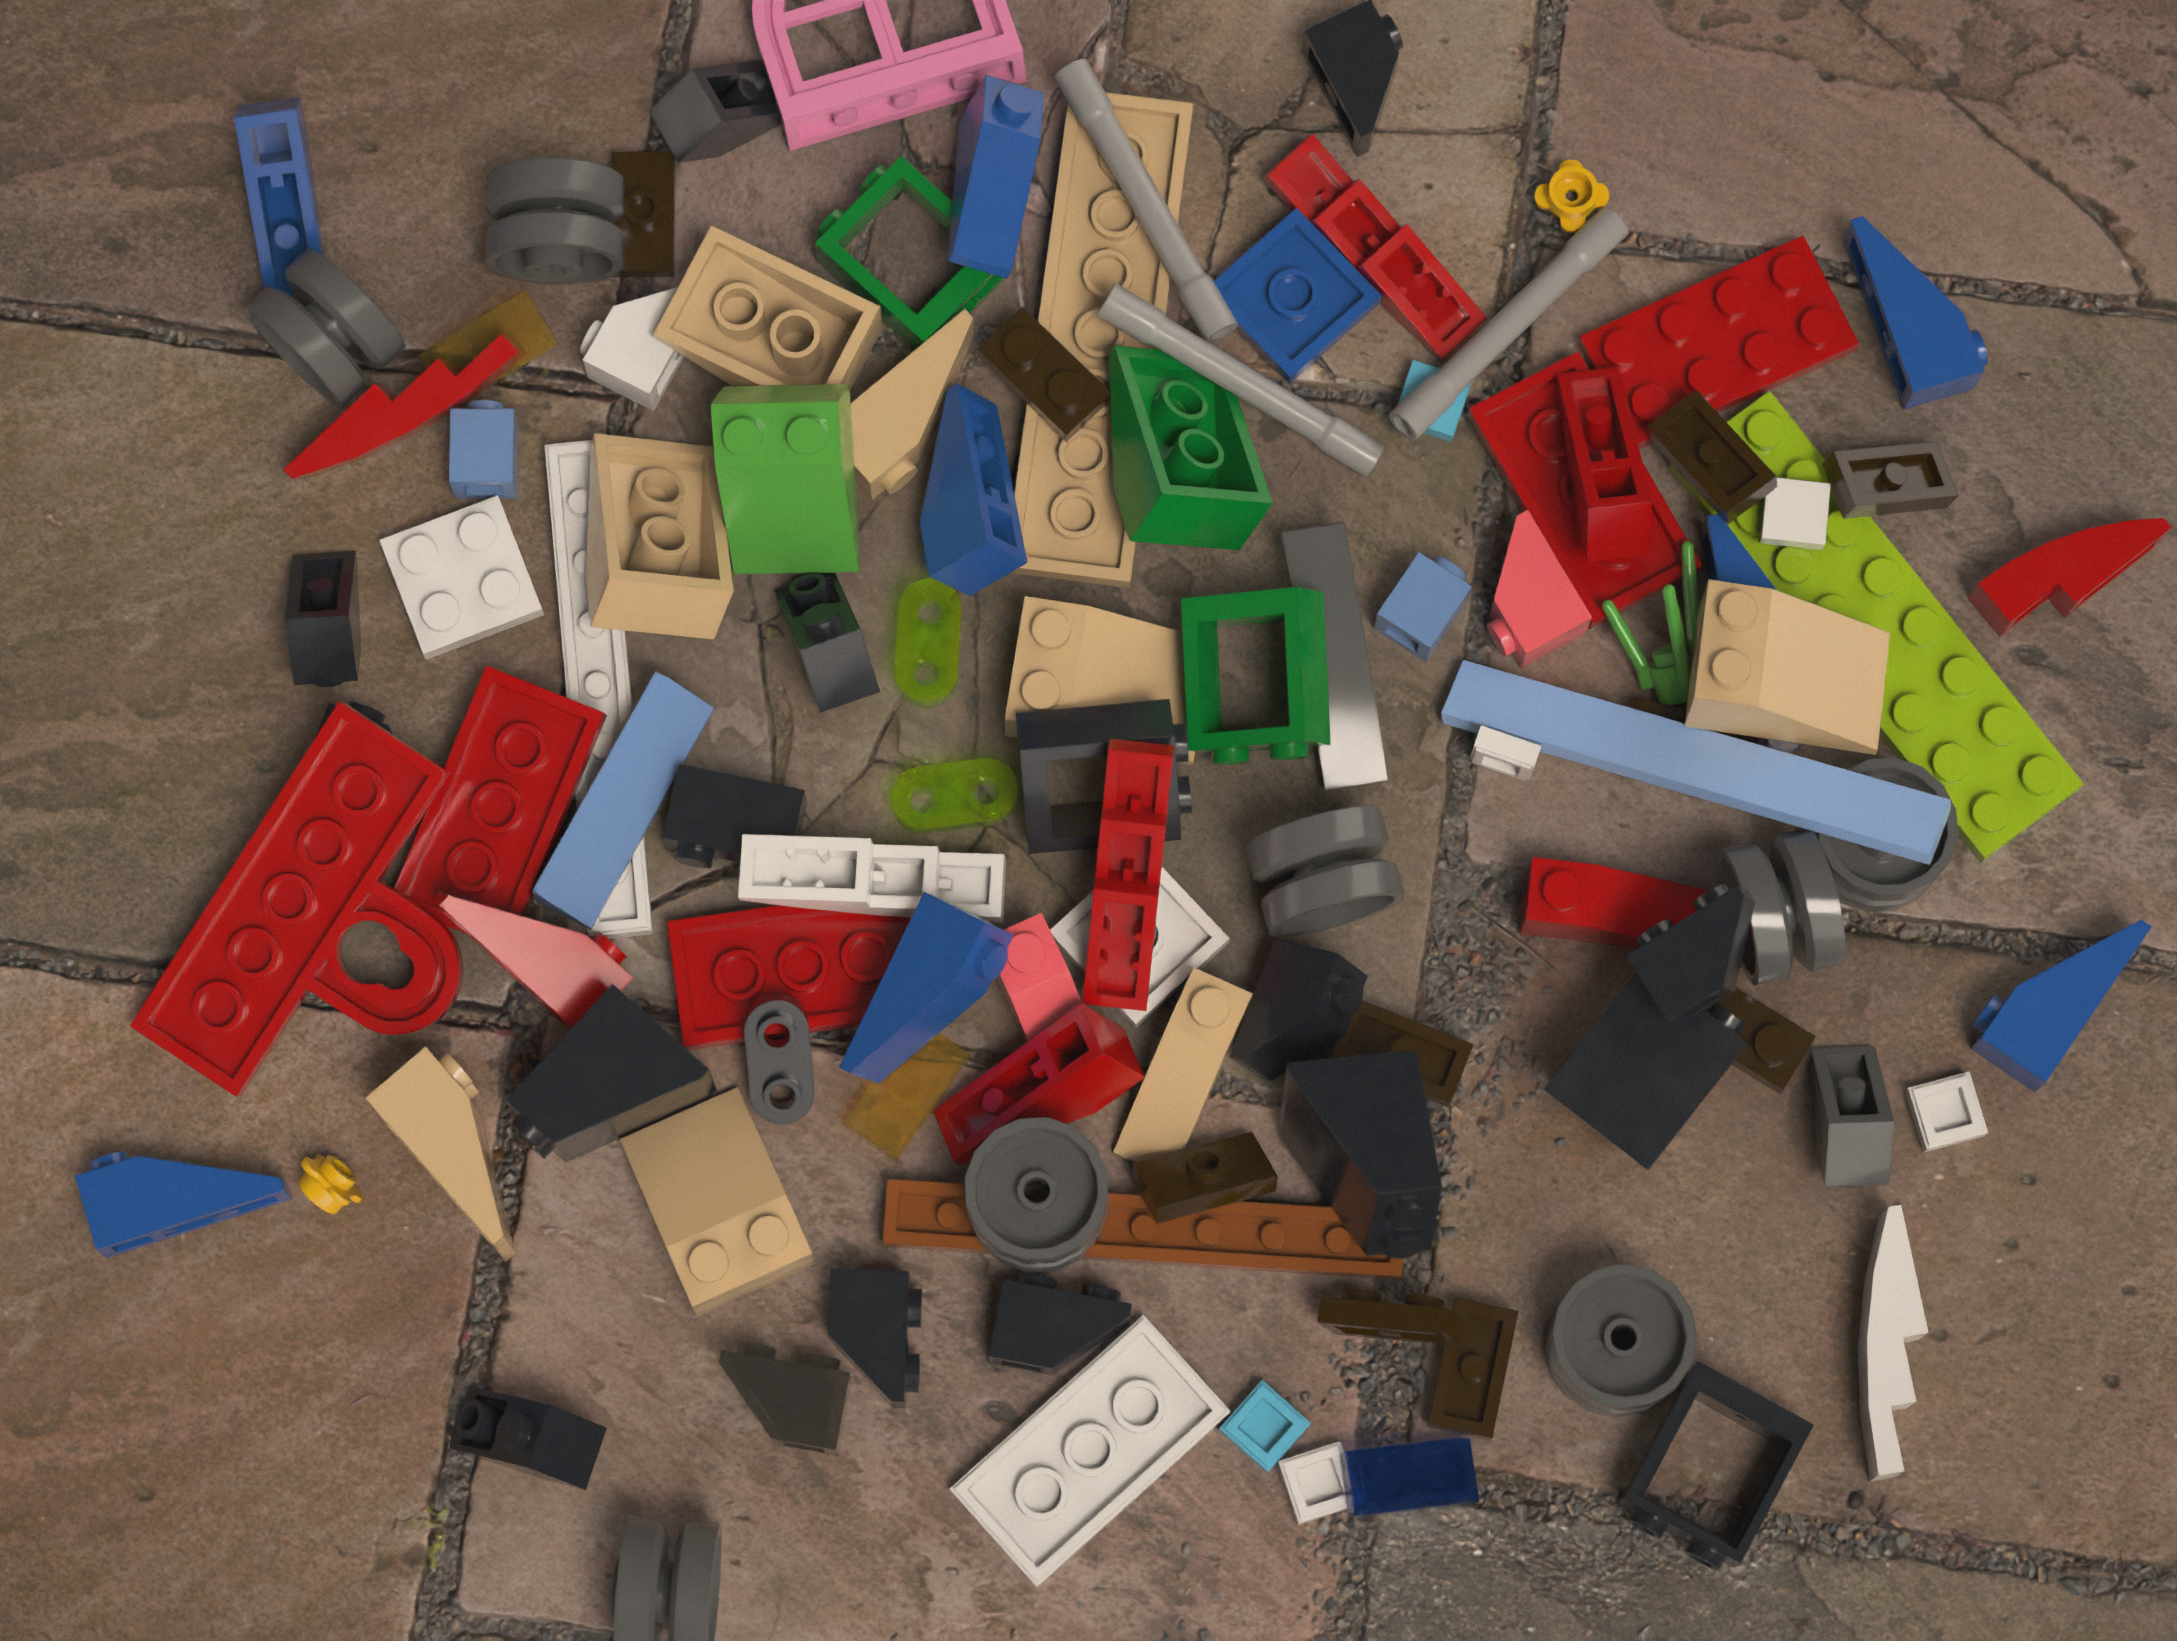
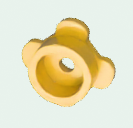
(1575, 178)
(328, 1183)

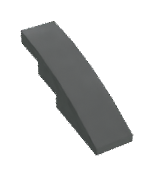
(1322, 562)

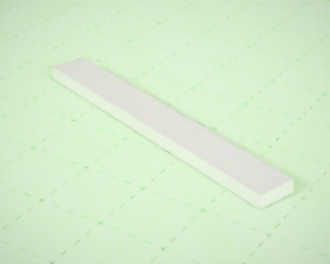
(593, 666)

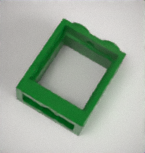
(962, 292)
(1306, 673)

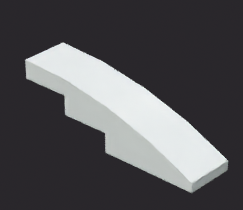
(866, 876)
(1889, 1318)

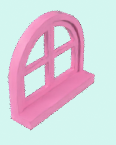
(887, 87)

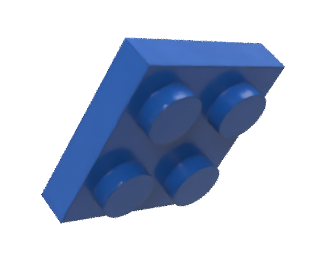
(1295, 295)

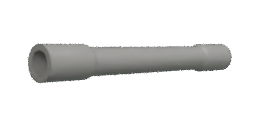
(1097, 115)
(1439, 390)
(1328, 432)

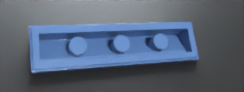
(622, 801)

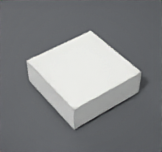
(1796, 514)
(1504, 753)
(1946, 1112)
(1314, 1483)

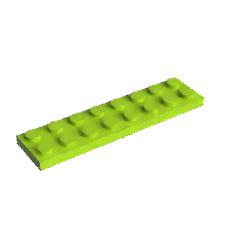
(1939, 692)

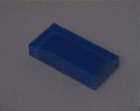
(1409, 1477)

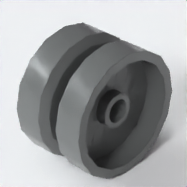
(554, 221)
(332, 320)
(1324, 871)
(1881, 880)
(1793, 906)
(1043, 1233)
(1596, 1371)
(661, 1592)

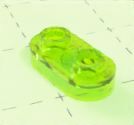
(928, 645)
(953, 791)

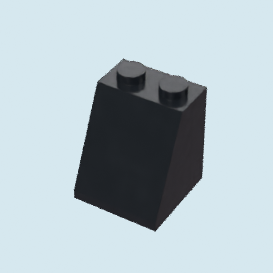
(1645, 1076)
(606, 1081)
(1367, 1146)

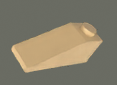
(902, 408)
(1184, 1068)

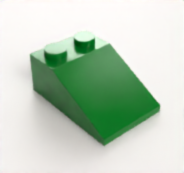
(1181, 455)

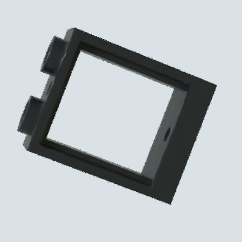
(1083, 734)
(1751, 1412)

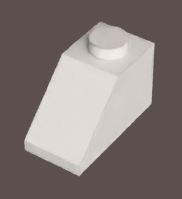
(627, 355)

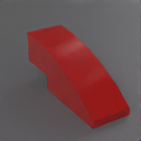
(2064, 571)

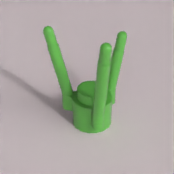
(1672, 662)

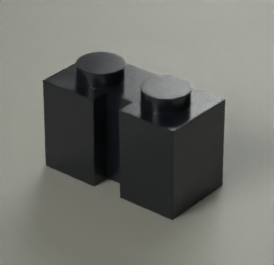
(716, 808)

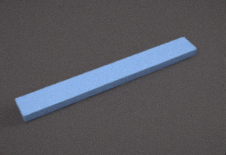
(1700, 762)

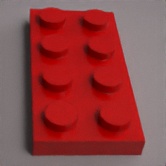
(1725, 336)
(1529, 449)
(504, 796)
(813, 955)

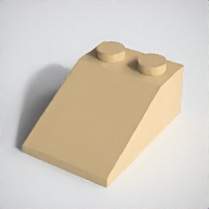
(766, 319)
(656, 538)
(1092, 658)
(1785, 670)
(435, 1119)
(717, 1201)

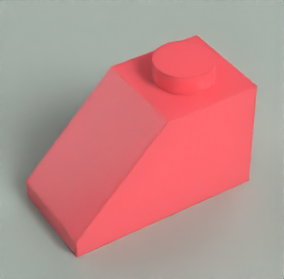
(1534, 598)
(1036, 978)

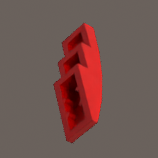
(1387, 255)
(382, 419)
(1128, 874)

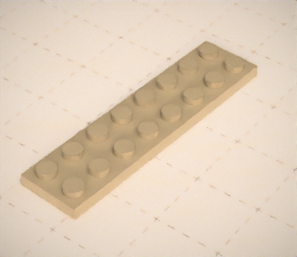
(1095, 241)

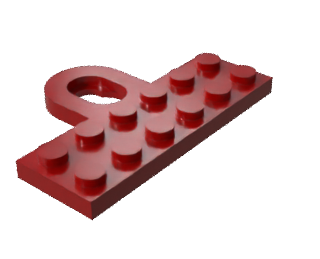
(292, 901)

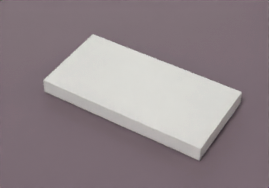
(1090, 1451)

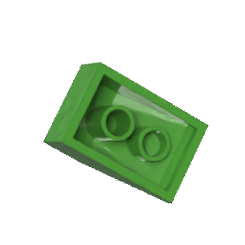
(787, 478)

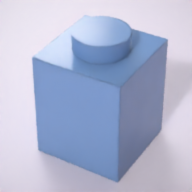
(484, 451)
(1423, 605)

